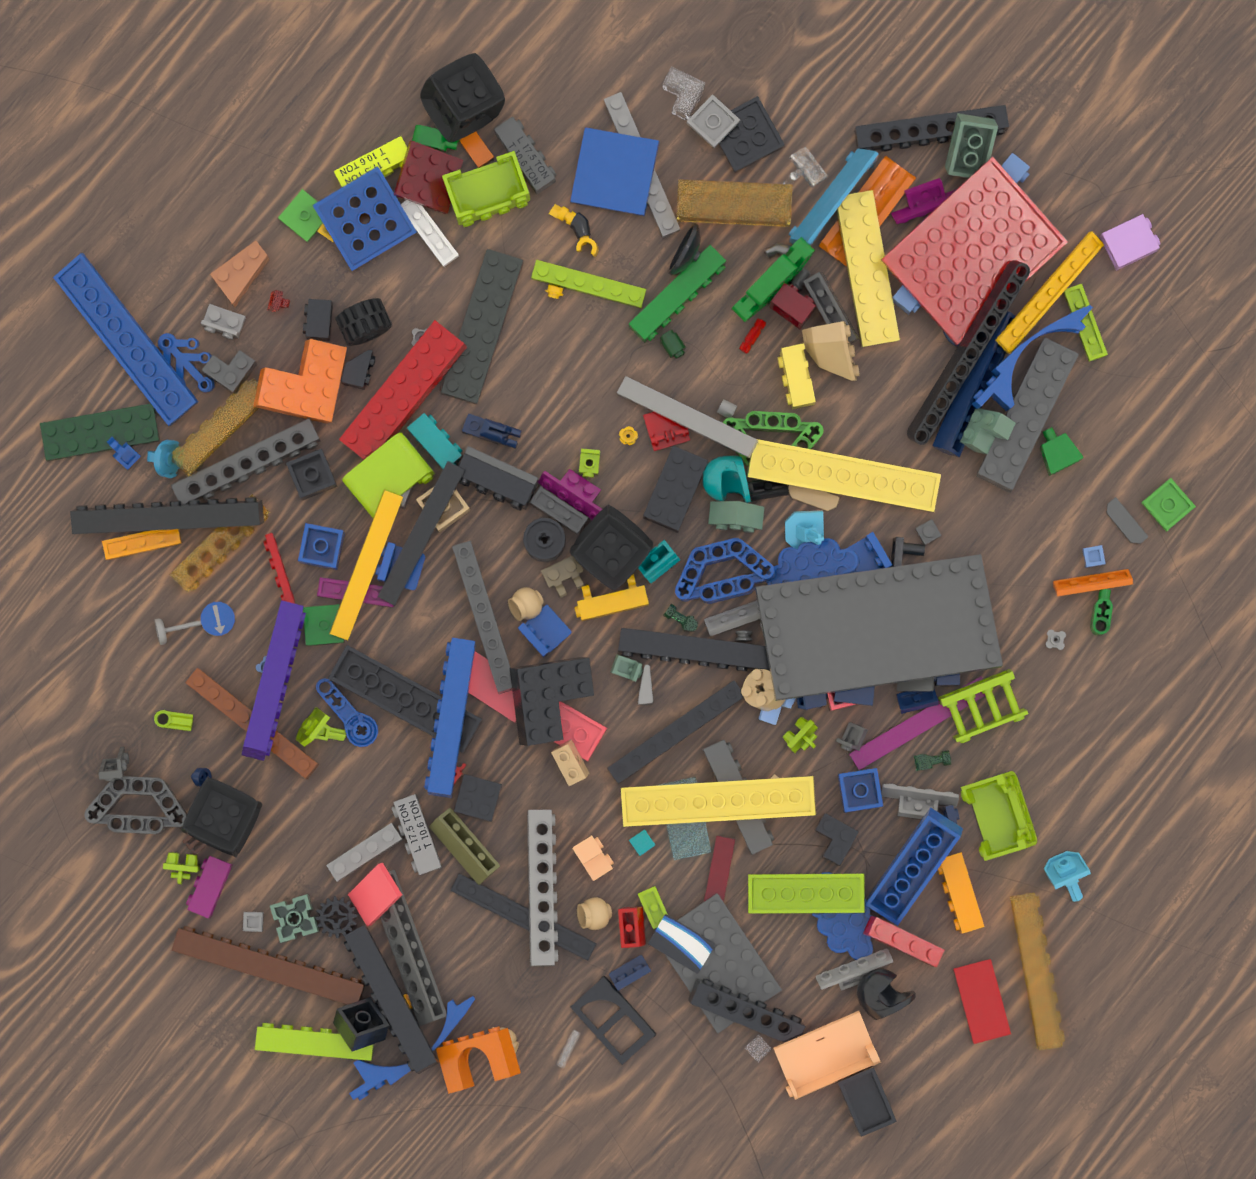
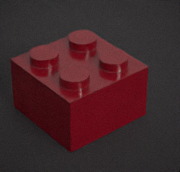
(792, 305)

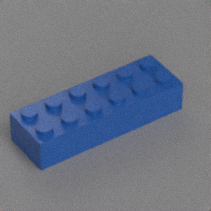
(914, 866)

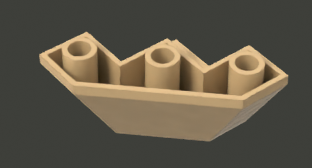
(831, 349)

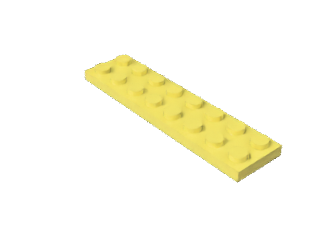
(866, 271)

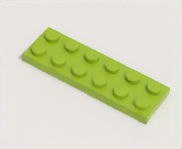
(806, 893)

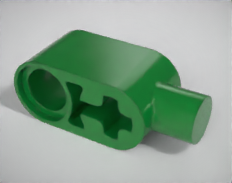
(432, 138)
(1104, 597)

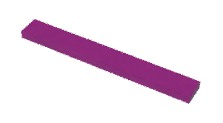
(905, 731)

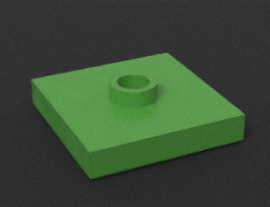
(301, 216)
(1168, 504)

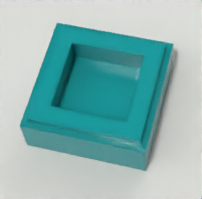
(642, 842)

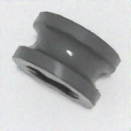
(743, 635)

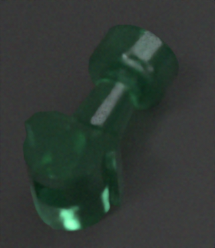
(687, 623)
(925, 762)

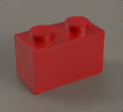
(631, 927)

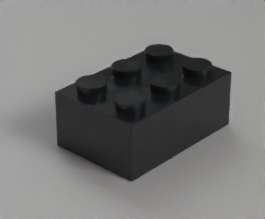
(866, 1101)

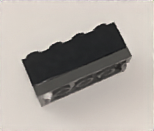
(498, 479)

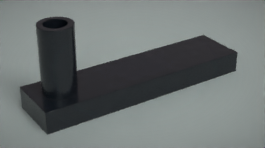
(899, 548)

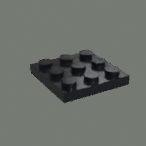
(752, 137)

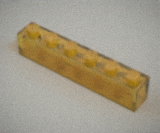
(217, 429)

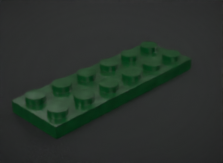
(91, 432)

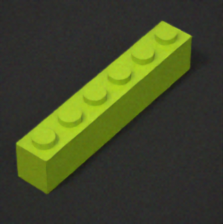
(307, 1042)

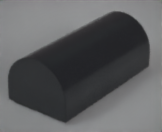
(766, 489)

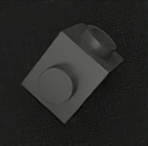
(853, 737)

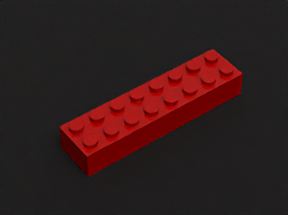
(404, 390)

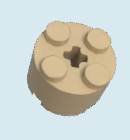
(759, 690)

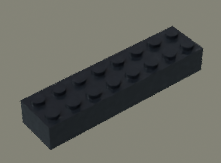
(395, 693)

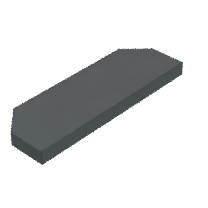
(1125, 522)

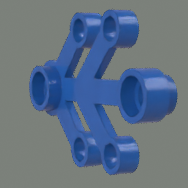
(183, 359)

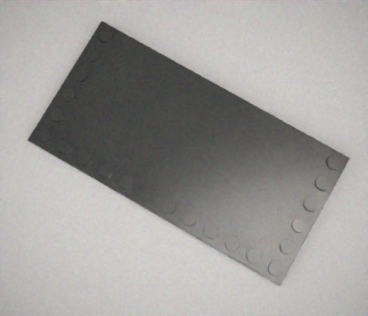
(878, 627)

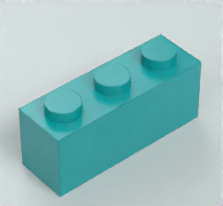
(435, 440)

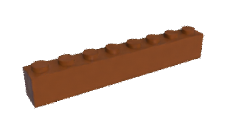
(241, 715)

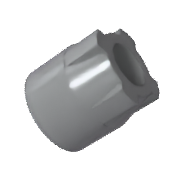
(727, 409)

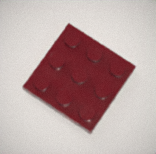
(422, 176)

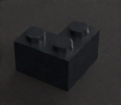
(841, 838)

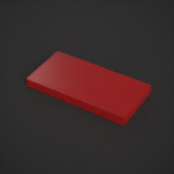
(982, 1001)

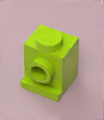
(589, 454)

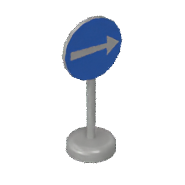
(216, 620)

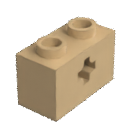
(570, 762)

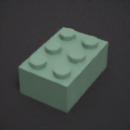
(970, 144)

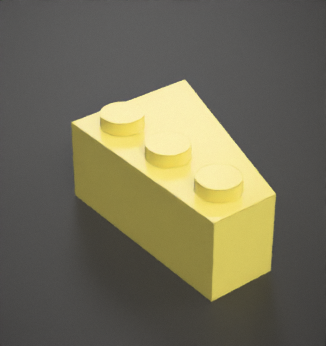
(796, 376)

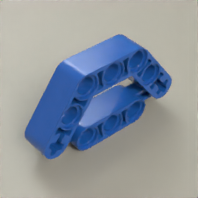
(698, 592)

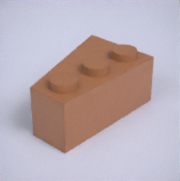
(240, 271)

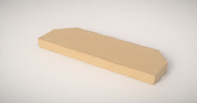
(814, 497)

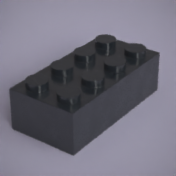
(675, 489)

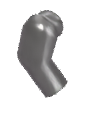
(777, 248)

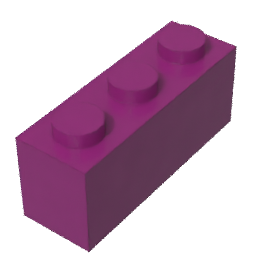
(209, 886)

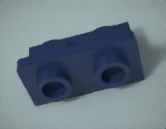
(629, 972)

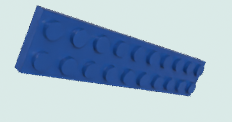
(125, 339)

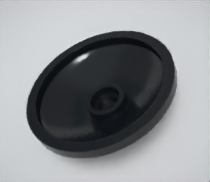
(686, 251)

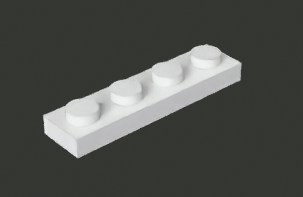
(430, 233)

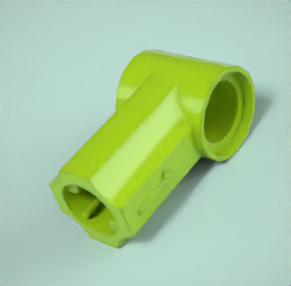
(176, 720)

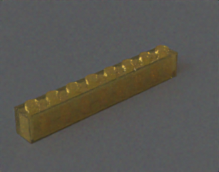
(1036, 971)

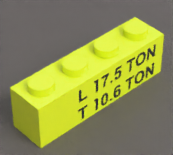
(385, 157)

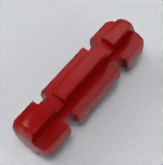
(752, 335)

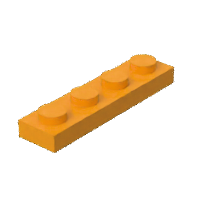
(140, 543)

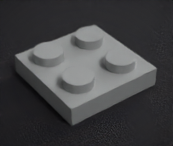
(713, 121)

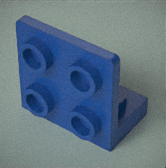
(870, 554)
(545, 631)

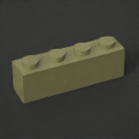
(464, 846)

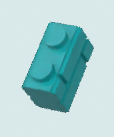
(658, 561)

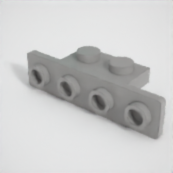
(916, 802)
(851, 973)

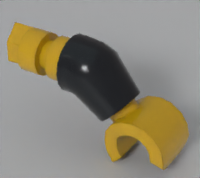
(579, 224)

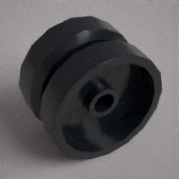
(544, 528)

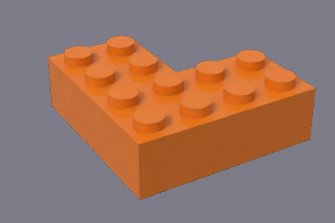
(309, 393)

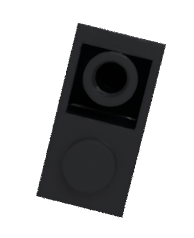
(357, 370)

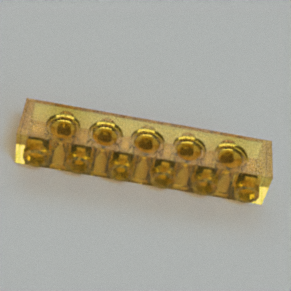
(181, 572)

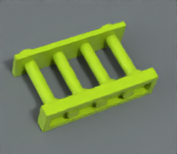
(968, 694)

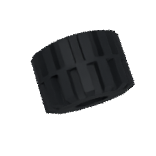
(363, 321)

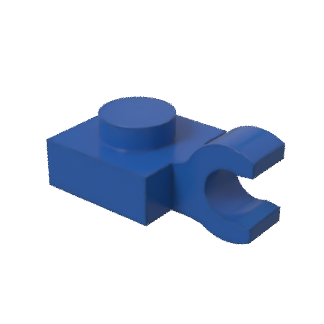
(124, 454)

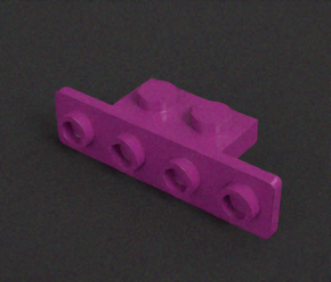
(921, 200)
(574, 491)

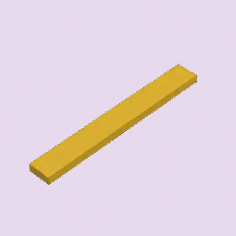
(1049, 292)
(366, 565)

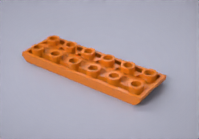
(888, 187)

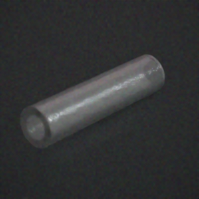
(568, 1048)

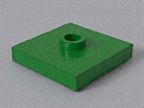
(319, 623)

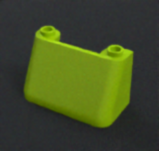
(392, 468)
(1000, 815)

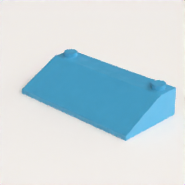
(856, 166)

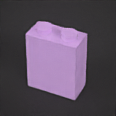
(1130, 242)

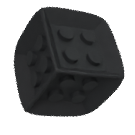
(462, 97)
(611, 547)
(221, 817)

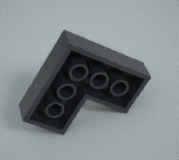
(538, 693)

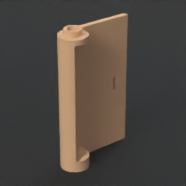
(826, 1055)

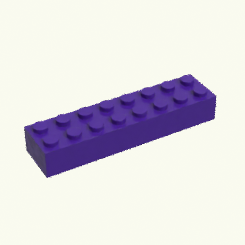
(274, 675)

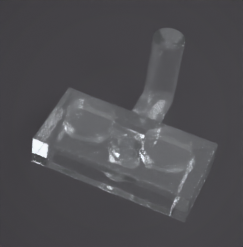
(806, 167)

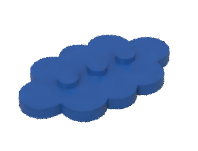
(814, 562)
(846, 931)

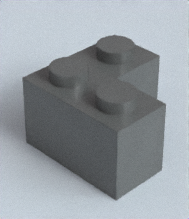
(230, 375)

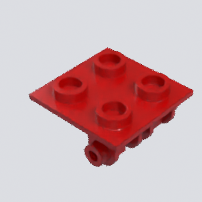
(664, 431)

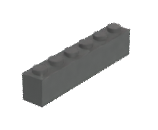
(727, 769)

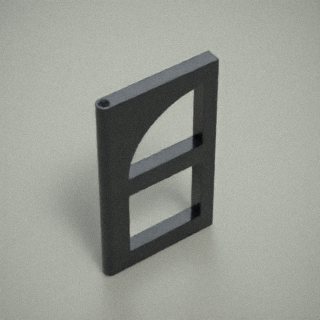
(606, 991)

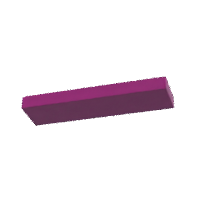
(336, 589)

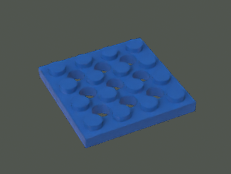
(387, 238)

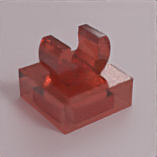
(276, 301)

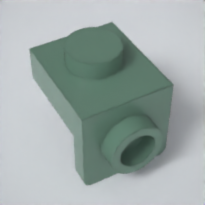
(627, 667)

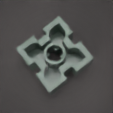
(283, 912)

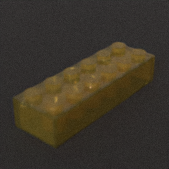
(734, 202)

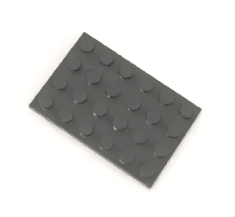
(731, 961)

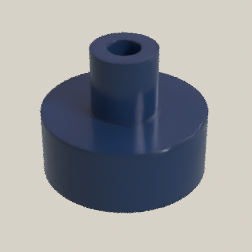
(200, 776)

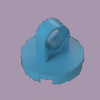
(163, 458)

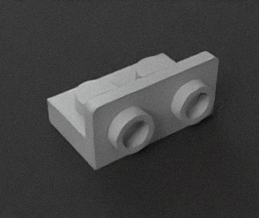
(223, 321)

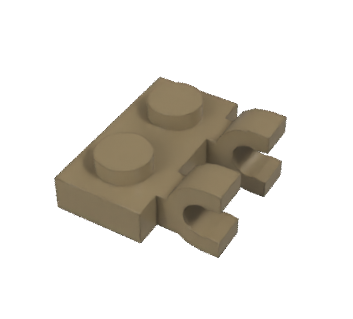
(561, 572)

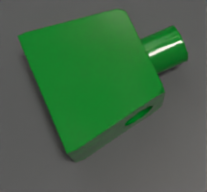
(1058, 452)

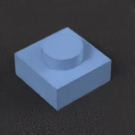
(1093, 556)

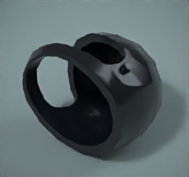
(878, 995)

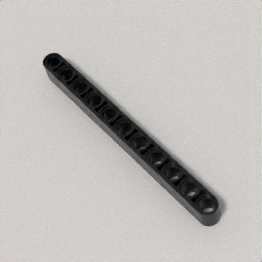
(976, 348)

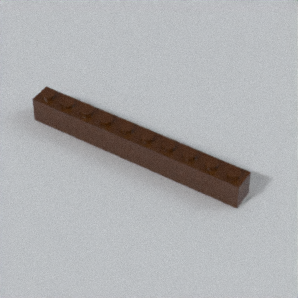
(268, 967)

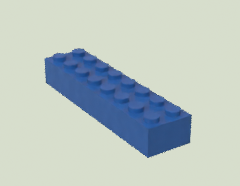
(451, 717)

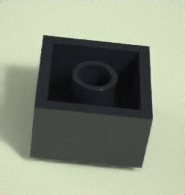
(311, 474)
(478, 798)
(361, 1024)

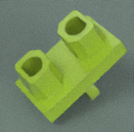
(804, 737)
(172, 863)

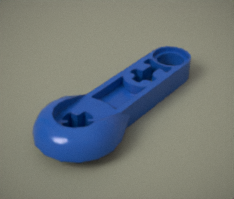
(351, 718)

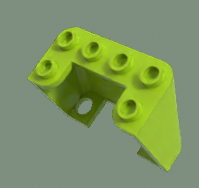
(487, 190)

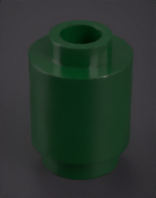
(673, 344)

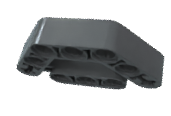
(146, 821)

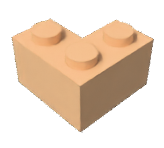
(592, 857)

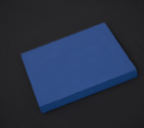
(614, 171)

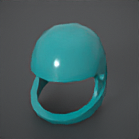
(726, 476)

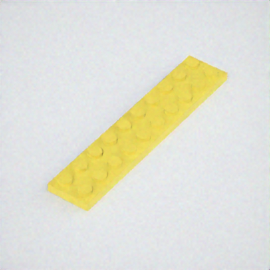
(844, 475)
(718, 801)

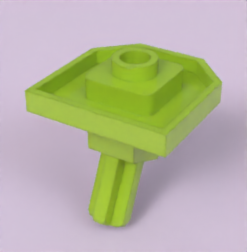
(316, 728)

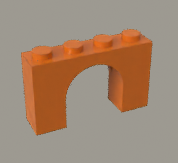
(496, 1046)

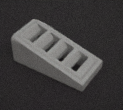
(645, 693)

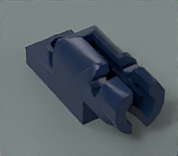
(491, 431)

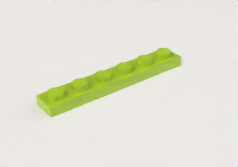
(588, 284)

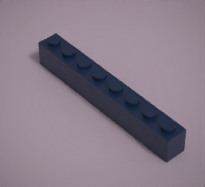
(961, 408)

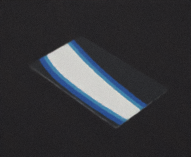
(681, 943)

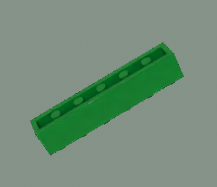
(677, 293)

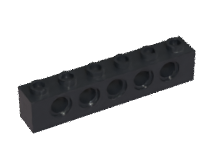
(699, 998)

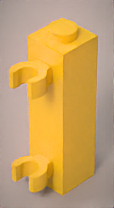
(611, 603)

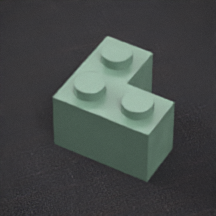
(984, 428)
(736, 516)

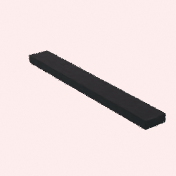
(421, 533)
(519, 915)

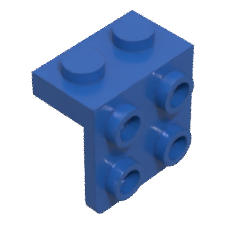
(390, 554)

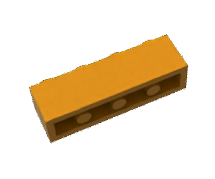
(961, 894)

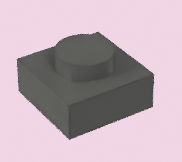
(928, 532)

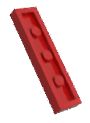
(277, 563)

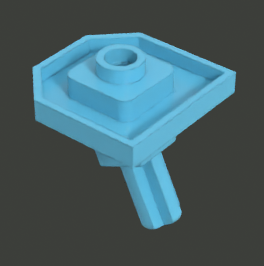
(804, 527)
(1065, 871)

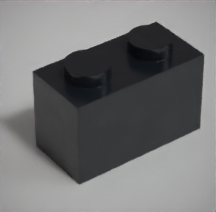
(318, 319)

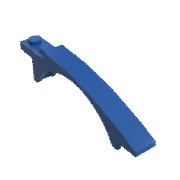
(1000, 386)
(375, 1075)

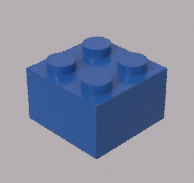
(321, 546)
(860, 790)

